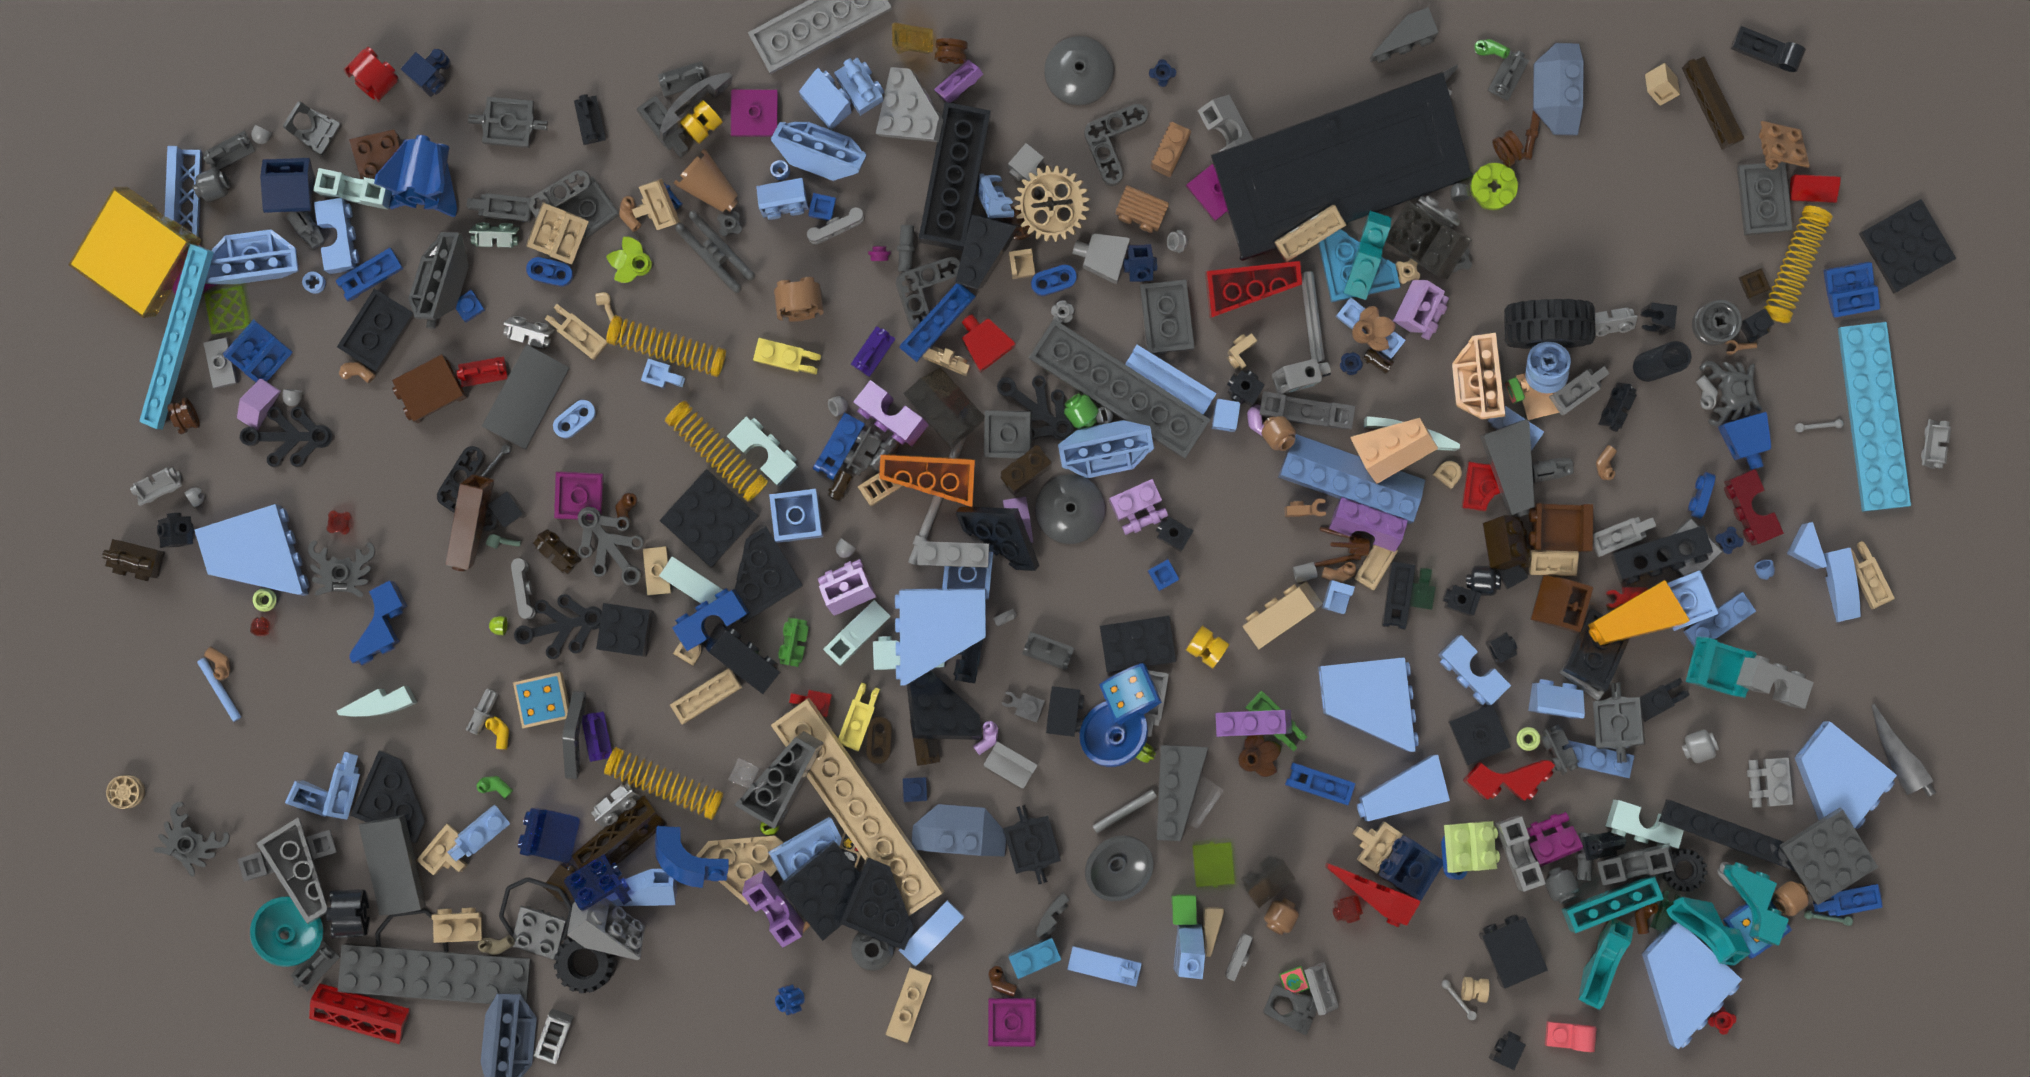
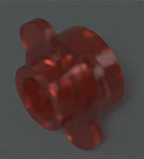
(332, 522)

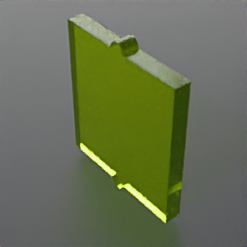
(1213, 864)

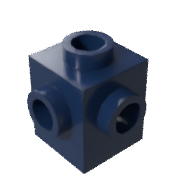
(1140, 263)

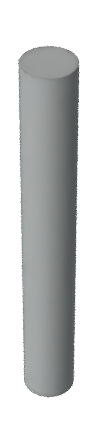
(1124, 811)

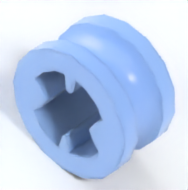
(318, 287)

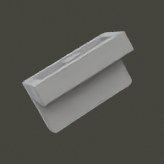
(1010, 765)

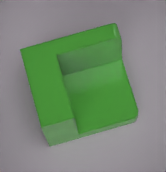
(1184, 909)

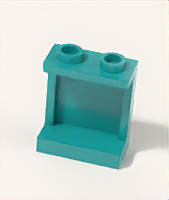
(1717, 666)

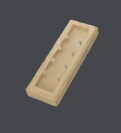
(1310, 233)
(706, 696)
(908, 1005)

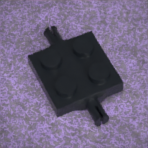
(1031, 844)

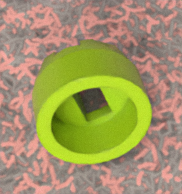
(498, 625)
(770, 832)

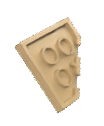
(745, 859)

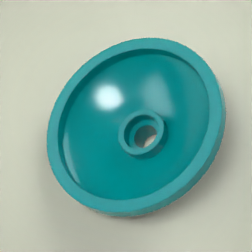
(280, 917)

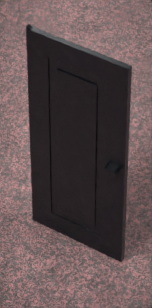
(1347, 158)

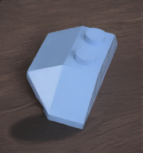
(818, 149)
(251, 258)
(1106, 448)

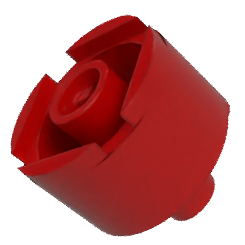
(371, 75)

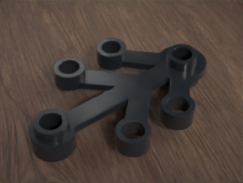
(1040, 410)
(290, 437)
(564, 625)

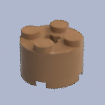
(798, 299)

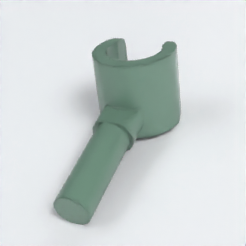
(494, 541)

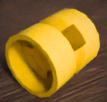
(695, 127)
(1207, 647)

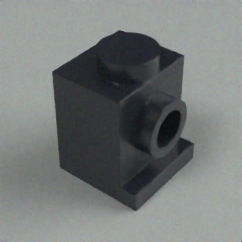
(1757, 325)
(1176, 542)
(1471, 600)
(1502, 647)
(1508, 1050)

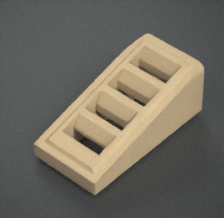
(880, 496)
(1211, 923)

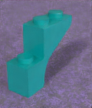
(1368, 255)
(1757, 893)
(1703, 921)
(1602, 966)

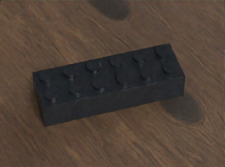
(954, 176)

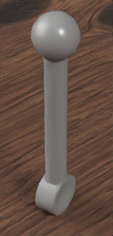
(1800, 427)
(1471, 1015)

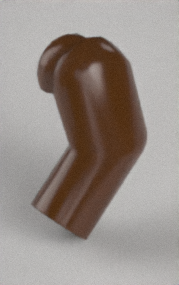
(624, 506)
(1642, 916)
(999, 983)

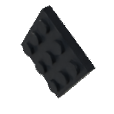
(1907, 246)
(709, 518)
(822, 889)

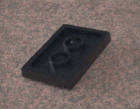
(375, 330)
(1137, 642)
(1590, 660)

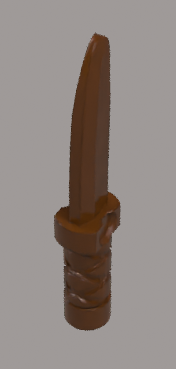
(1531, 134)

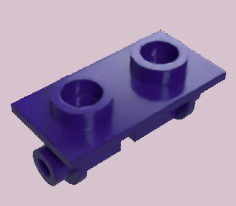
(873, 351)
(596, 736)

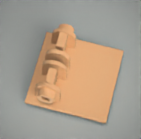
(1535, 403)

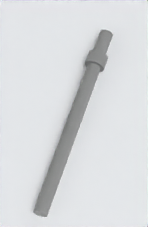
(932, 511)

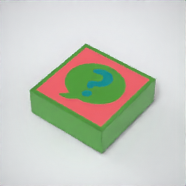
(1514, 390)
(1294, 980)

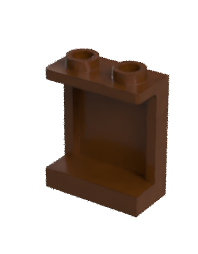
(428, 388)
(1561, 527)

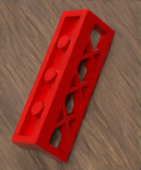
(358, 1010)

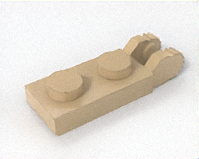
(578, 333)
(1871, 578)

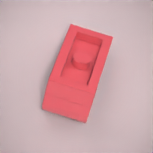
(1571, 1036)

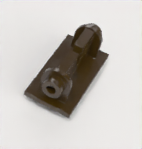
(565, 557)
(926, 751)

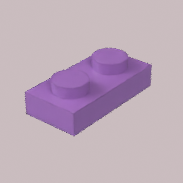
(958, 82)

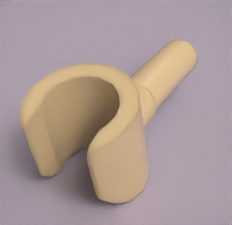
(604, 299)

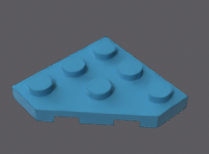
(1338, 257)

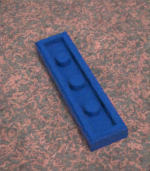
(937, 322)

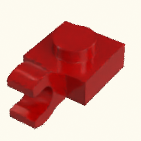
(820, 700)

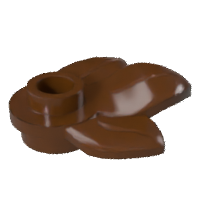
(1263, 754)

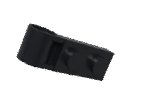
(1768, 50)

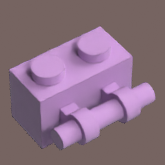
(1422, 308)
(1136, 500)
(846, 587)

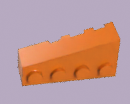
(933, 475)

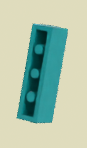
(1612, 904)

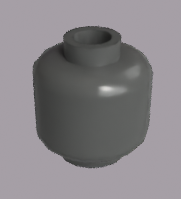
(211, 185)
(1561, 885)

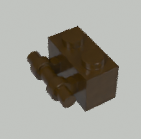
(1506, 543)
(133, 558)

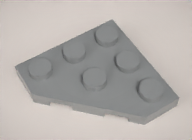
(908, 109)

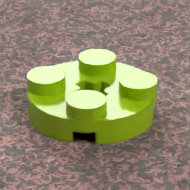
(1483, 194)

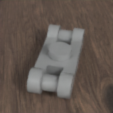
(835, 227)
(522, 588)

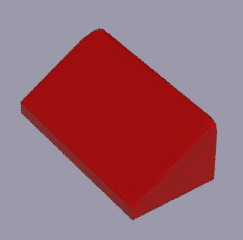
(1814, 188)

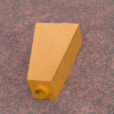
(1644, 614)

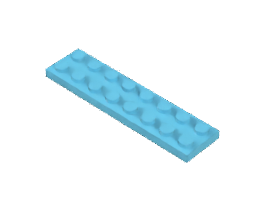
(1874, 416)

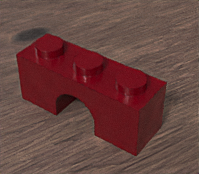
(1741, 492)

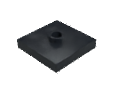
(1479, 734)

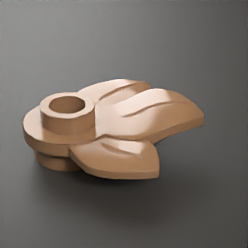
(1376, 327)

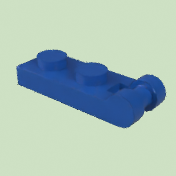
(369, 274)
(839, 445)
(1321, 784)

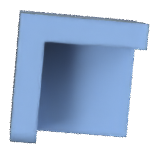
(1225, 415)
(1337, 597)

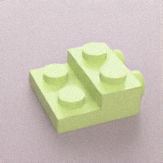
(1471, 846)

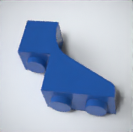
(380, 634)

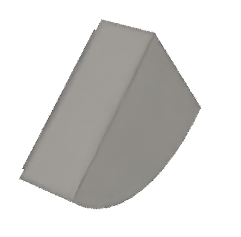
(1005, 617)

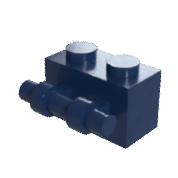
(426, 71)

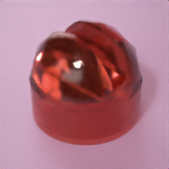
(260, 626)

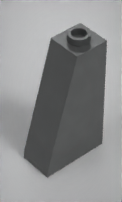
(1511, 464)

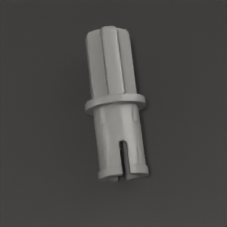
(482, 712)

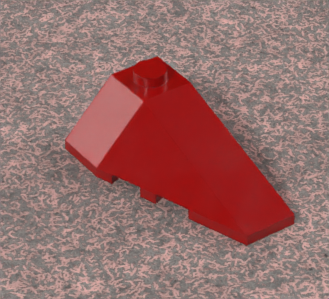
(1390, 903)

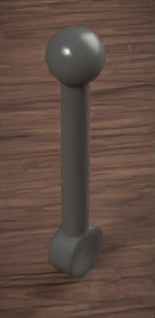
(506, 449)

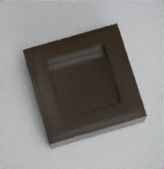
(1754, 283)

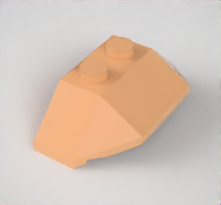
(1479, 378)

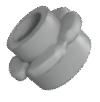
(1177, 241)
(1067, 316)

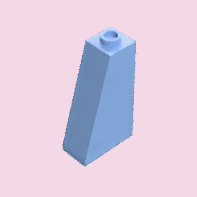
(1410, 790)
(1189, 951)

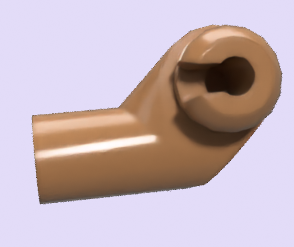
(1603, 463)
(1340, 575)

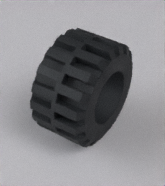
(572, 978)

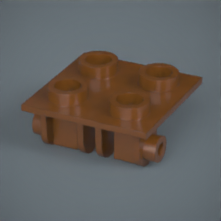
(374, 151)

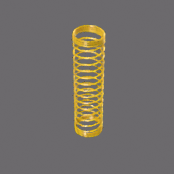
(1781, 314)
(614, 330)
(680, 413)
(612, 766)

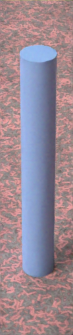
(219, 690)

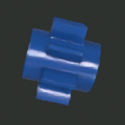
(789, 999)

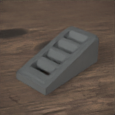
(557, 1021)

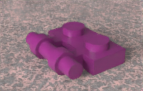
(1556, 845)

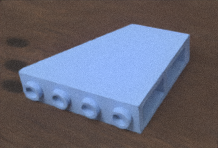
(254, 550)
(936, 627)
(1372, 699)
(1842, 774)
(1686, 982)

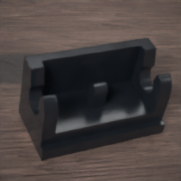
(1662, 316)

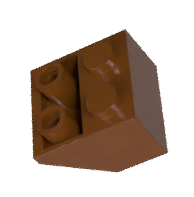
(1561, 603)

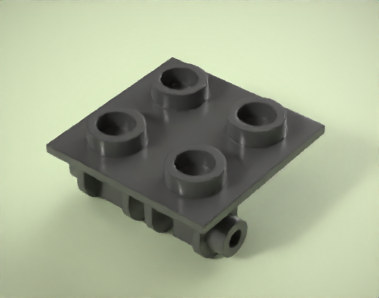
(538, 932)

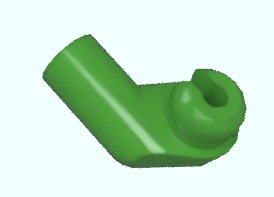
(1491, 47)
(494, 783)

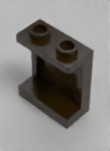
(1025, 470)

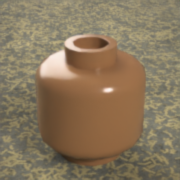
(1278, 433)
(1791, 898)
(1281, 916)

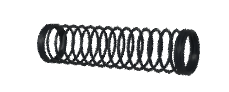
(1662, 361)

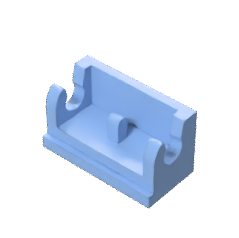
(993, 198)

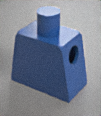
(1748, 438)

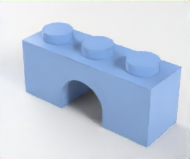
(341, 255)
(1457, 658)

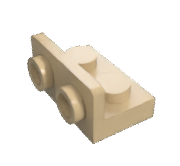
(457, 926)

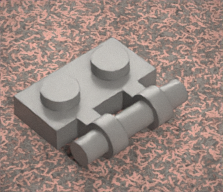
(1777, 782)

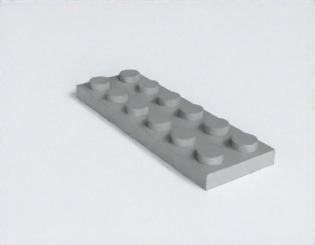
(810, 28)

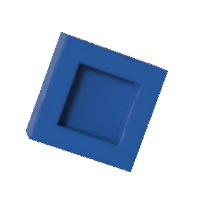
(822, 207)
(469, 306)
(1163, 575)

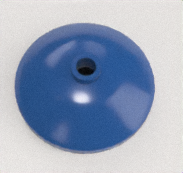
(1100, 733)

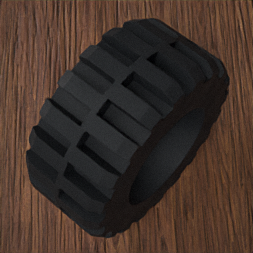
(1549, 320)

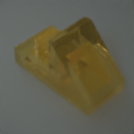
(911, 38)

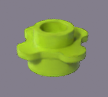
(1146, 753)

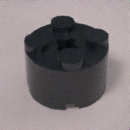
(348, 913)

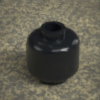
(1484, 580)

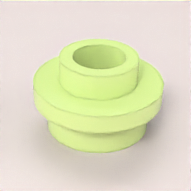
(257, 599)
(1534, 742)

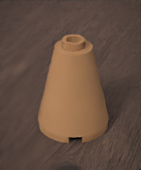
(708, 183)

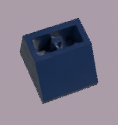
(287, 185)

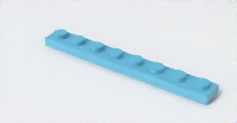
(176, 336)

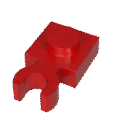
(1627, 594)

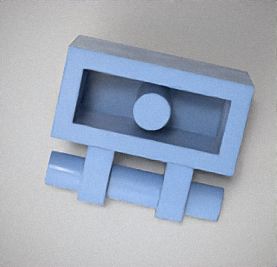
(859, 86)

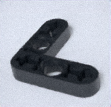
(451, 485)

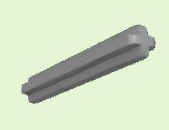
(1312, 316)

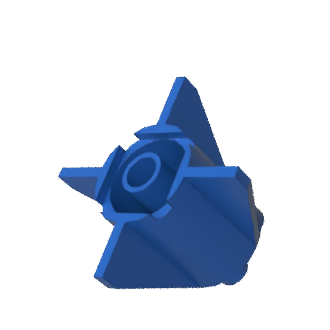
(419, 176)

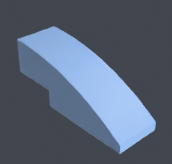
(1842, 584)
(932, 933)

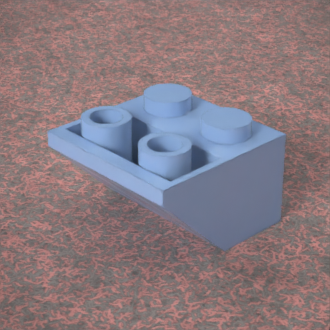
(825, 99)
(782, 198)

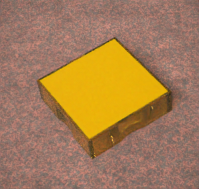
(133, 252)

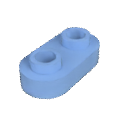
(574, 418)

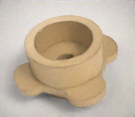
(1406, 277)

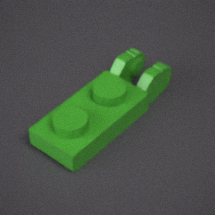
(1262, 702)

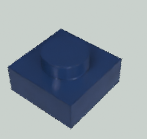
(914, 789)

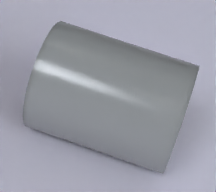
(1305, 572)

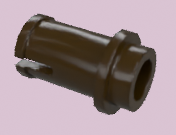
(1378, 360)
(839, 486)

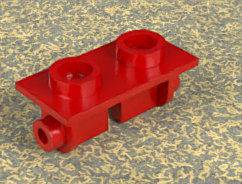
(482, 371)

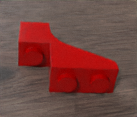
(1520, 782)

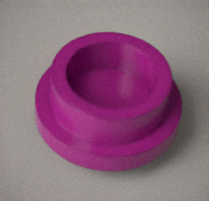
(879, 253)

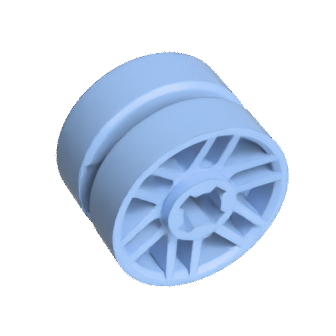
(1547, 367)

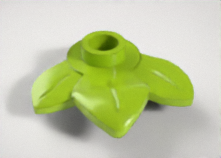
(627, 259)

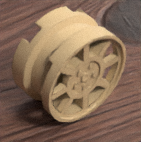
(125, 792)

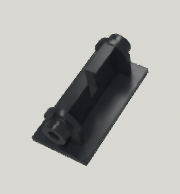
(589, 119)
(1621, 397)
(967, 667)
(1602, 845)

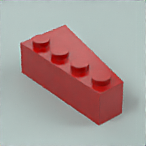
(1244, 285)

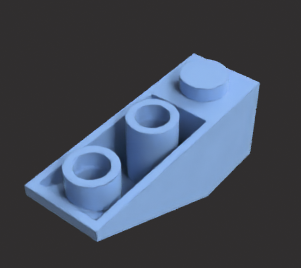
(649, 889)

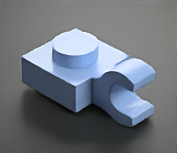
(659, 373)

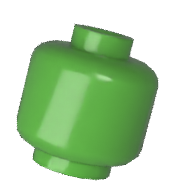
(1081, 411)

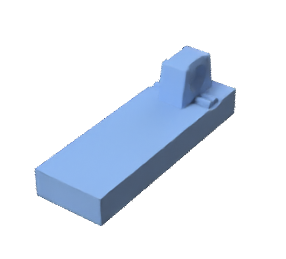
(1104, 966)

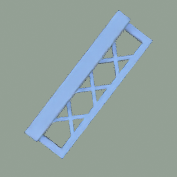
(174, 188)
(1170, 379)

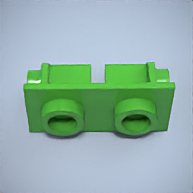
(790, 651)

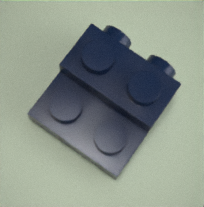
(1410, 867)

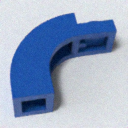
(681, 864)

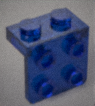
(549, 834)
(597, 882)

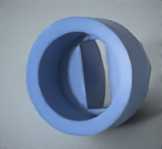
(785, 168)
(1765, 569)

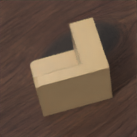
(1662, 84)
(1021, 263)

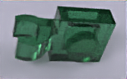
(1423, 594)
(1661, 919)

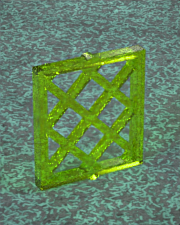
(230, 327)

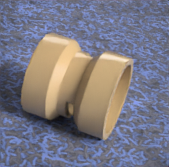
(1475, 989)

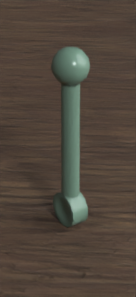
(1846, 920)

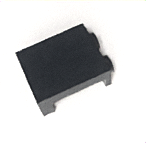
(1513, 951)

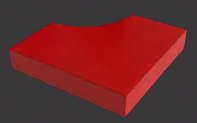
(1479, 486)

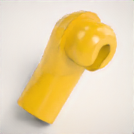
(500, 729)

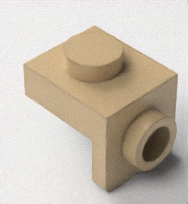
(1241, 345)

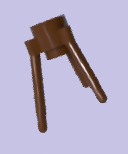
(1356, 545)

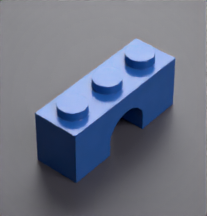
(692, 628)

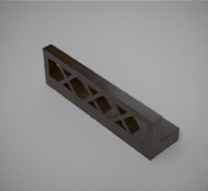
(1712, 102)
(626, 841)

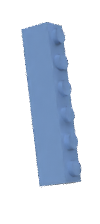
(1345, 476)

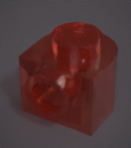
(1347, 909)

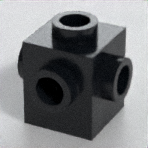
(1253, 385)
(175, 531)

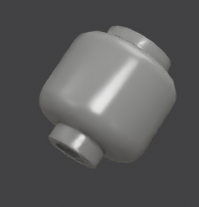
(1700, 746)

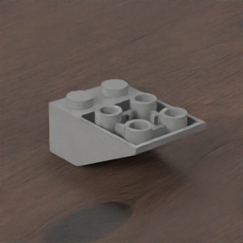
(607, 929)

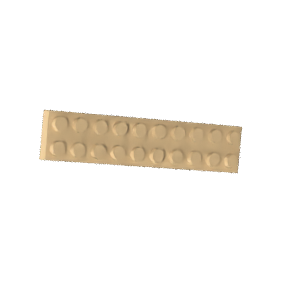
(859, 807)

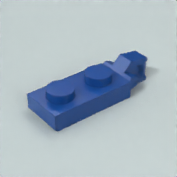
(1852, 901)

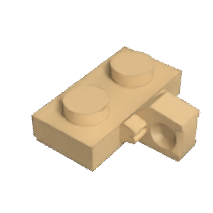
(657, 205)
(946, 360)
(1376, 845)
(437, 855)

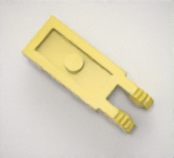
(784, 356)
(858, 719)

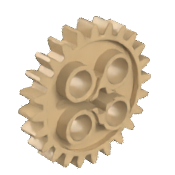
(1049, 182)

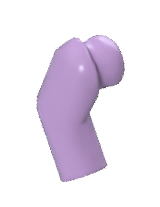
(1255, 419)
(990, 736)

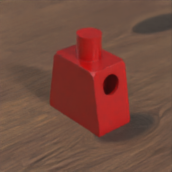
(985, 342)

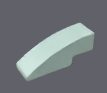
(689, 581)
(380, 703)

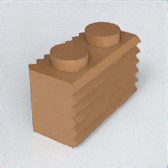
(1170, 149)
(1141, 209)

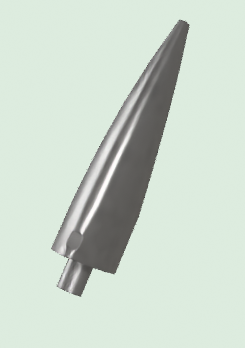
(1904, 763)

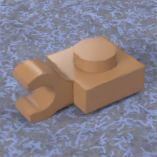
(1298, 509)

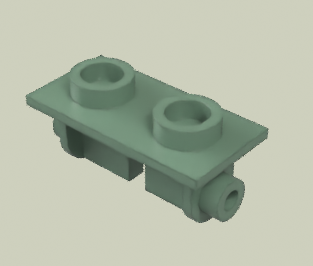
(503, 233)

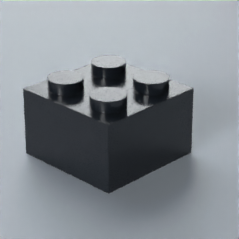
(624, 629)
(1063, 711)

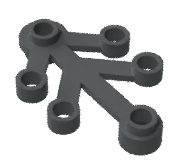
(607, 543)

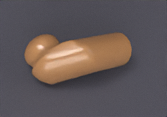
(627, 215)
(356, 368)
(222, 666)

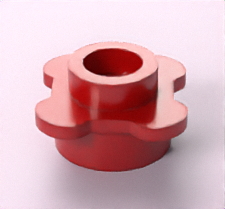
(1729, 1020)

